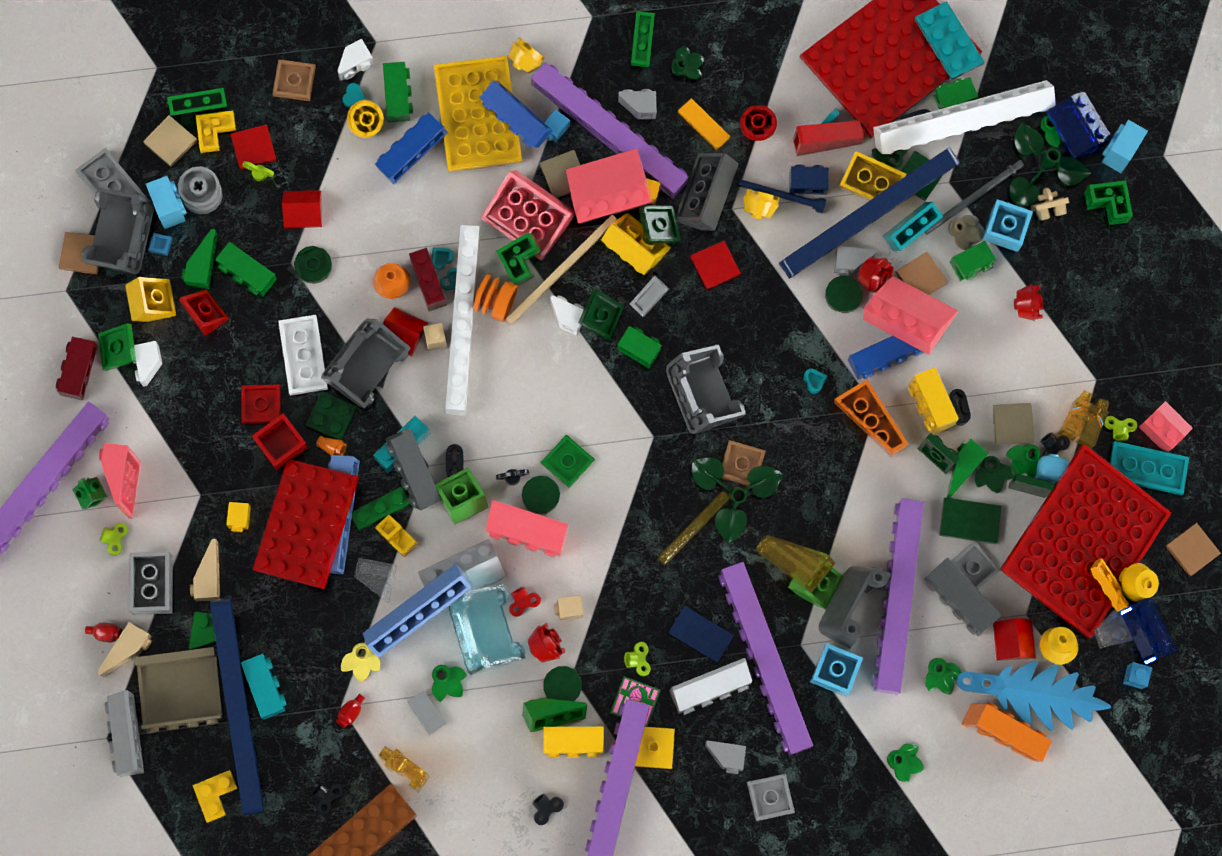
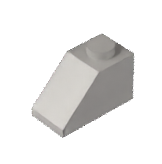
(850, 259)
(727, 755)

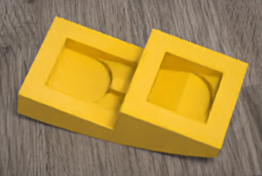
(396, 535)

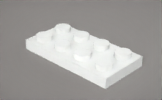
(302, 354)

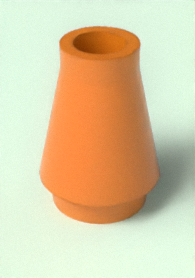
(331, 446)

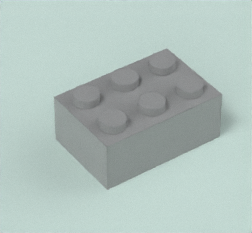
(150, 583)

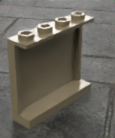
(179, 689)

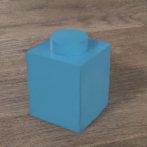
(558, 124)
(1137, 675)

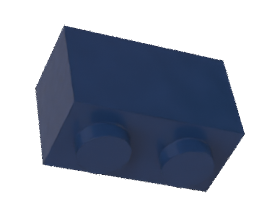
(809, 179)

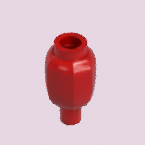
(104, 632)
(350, 711)

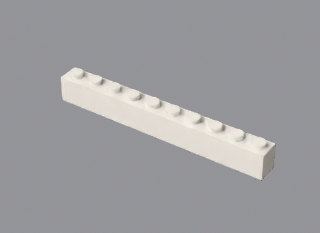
(964, 117)
(462, 320)

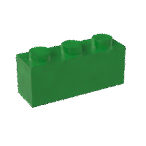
(397, 91)
(197, 101)
(245, 270)

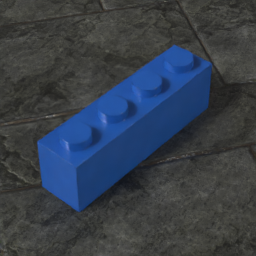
(516, 114)
(410, 148)
(880, 357)

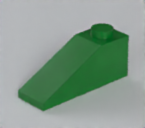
(200, 265)
(970, 457)
(552, 713)

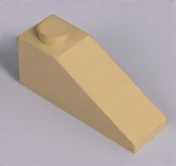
(206, 580)
(128, 646)

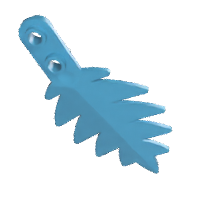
(1037, 693)

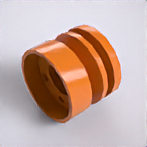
(494, 297)

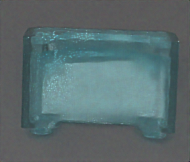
(484, 630)

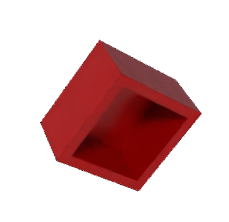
(280, 441)

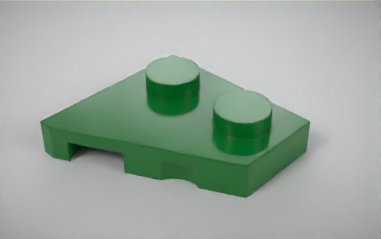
(202, 631)

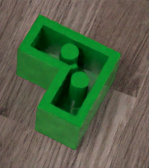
(1113, 197)
(515, 256)

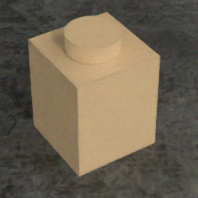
(434, 336)
(569, 608)

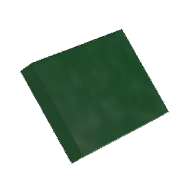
(970, 520)

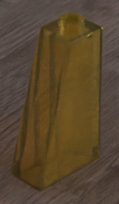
(797, 562)

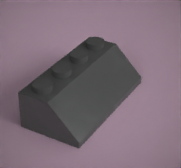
(706, 191)
(962, 597)

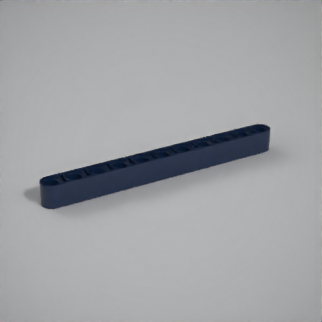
(869, 212)
(237, 706)

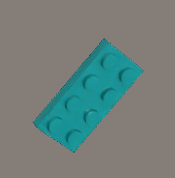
(949, 40)
(1150, 467)

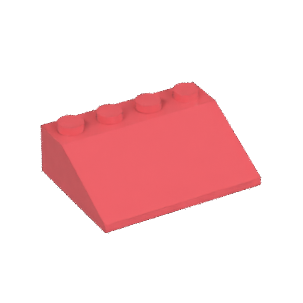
(608, 186)
(526, 207)
(909, 314)
(122, 475)
(526, 528)

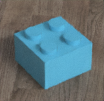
(1123, 145)
(167, 202)
(1007, 225)
(836, 670)

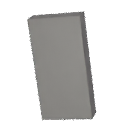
(649, 296)
(426, 712)

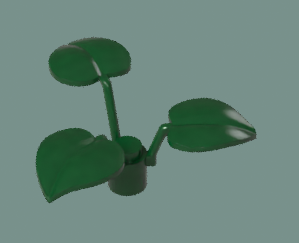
(1031, 141)
(732, 522)

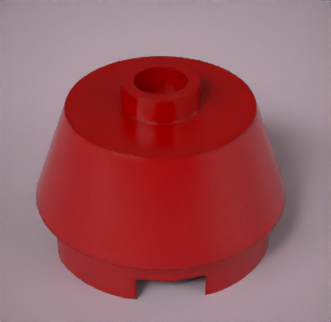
(758, 123)
(875, 273)
(1029, 302)
(545, 644)

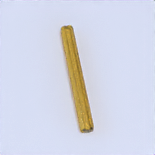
(693, 528)

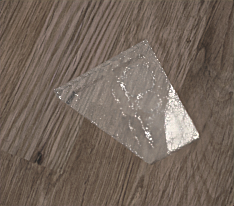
(376, 576)
(1112, 630)

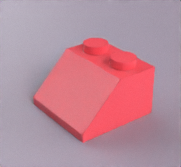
(1165, 427)

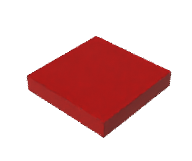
(253, 146)
(715, 265)
(260, 403)

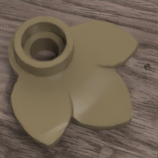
(967, 233)

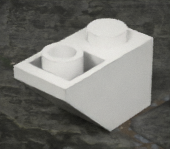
(354, 59)
(567, 314)
(148, 361)

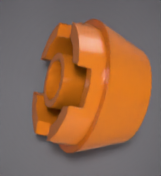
(391, 280)

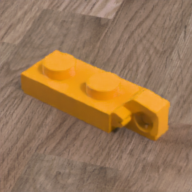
(1109, 584)

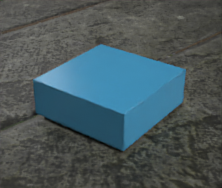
(160, 244)

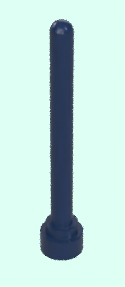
(817, 204)

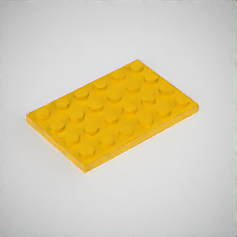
(474, 132)

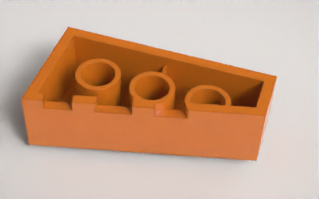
(872, 417)
(1007, 731)

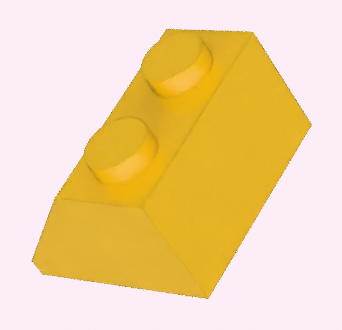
(150, 299)

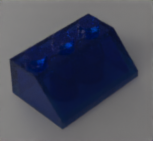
(1079, 125)
(1148, 630)

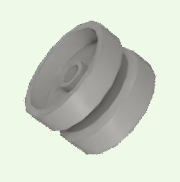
(200, 190)

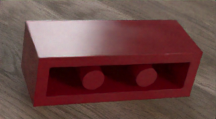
(427, 279)
(76, 368)

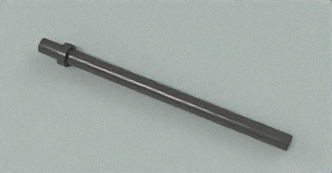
(1010, 171)

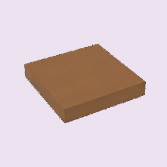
(294, 80)
(72, 253)
(922, 274)
(740, 460)
(1193, 549)

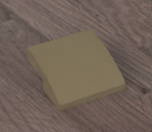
(555, 173)
(1013, 423)

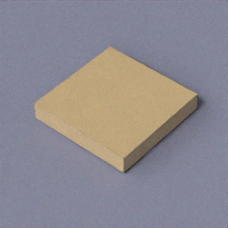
(170, 141)

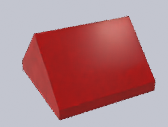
(302, 209)
(204, 311)
(406, 327)
(1014, 639)

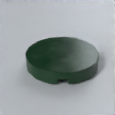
(313, 264)
(843, 294)
(540, 495)
(562, 684)

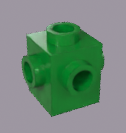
(89, 492)

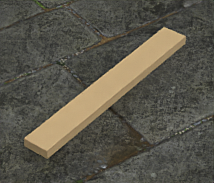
(559, 271)

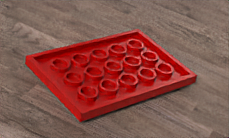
(305, 524)

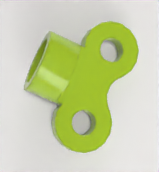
(259, 172)
(1120, 428)
(113, 538)
(638, 659)

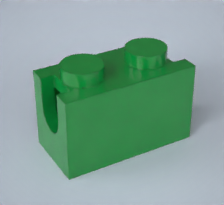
(958, 92)
(973, 261)
(639, 346)

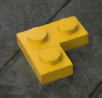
(210, 125)
(209, 793)

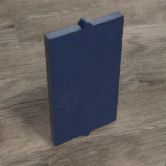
(701, 634)

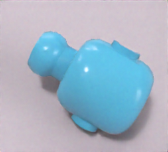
(1051, 468)

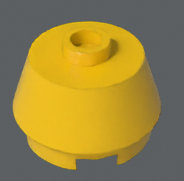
(525, 56)
(365, 118)
(760, 204)
(1138, 582)
(1059, 645)

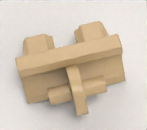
(1058, 205)

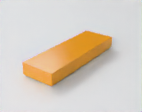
(704, 124)

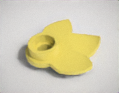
(360, 664)

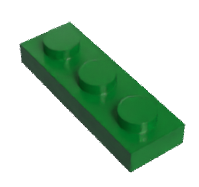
(642, 39)
(380, 508)

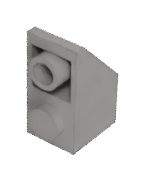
(639, 103)

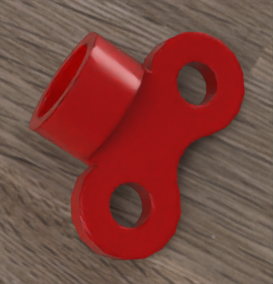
(522, 600)

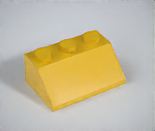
(629, 242)
(573, 741)

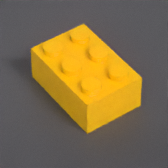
(869, 177)
(932, 401)

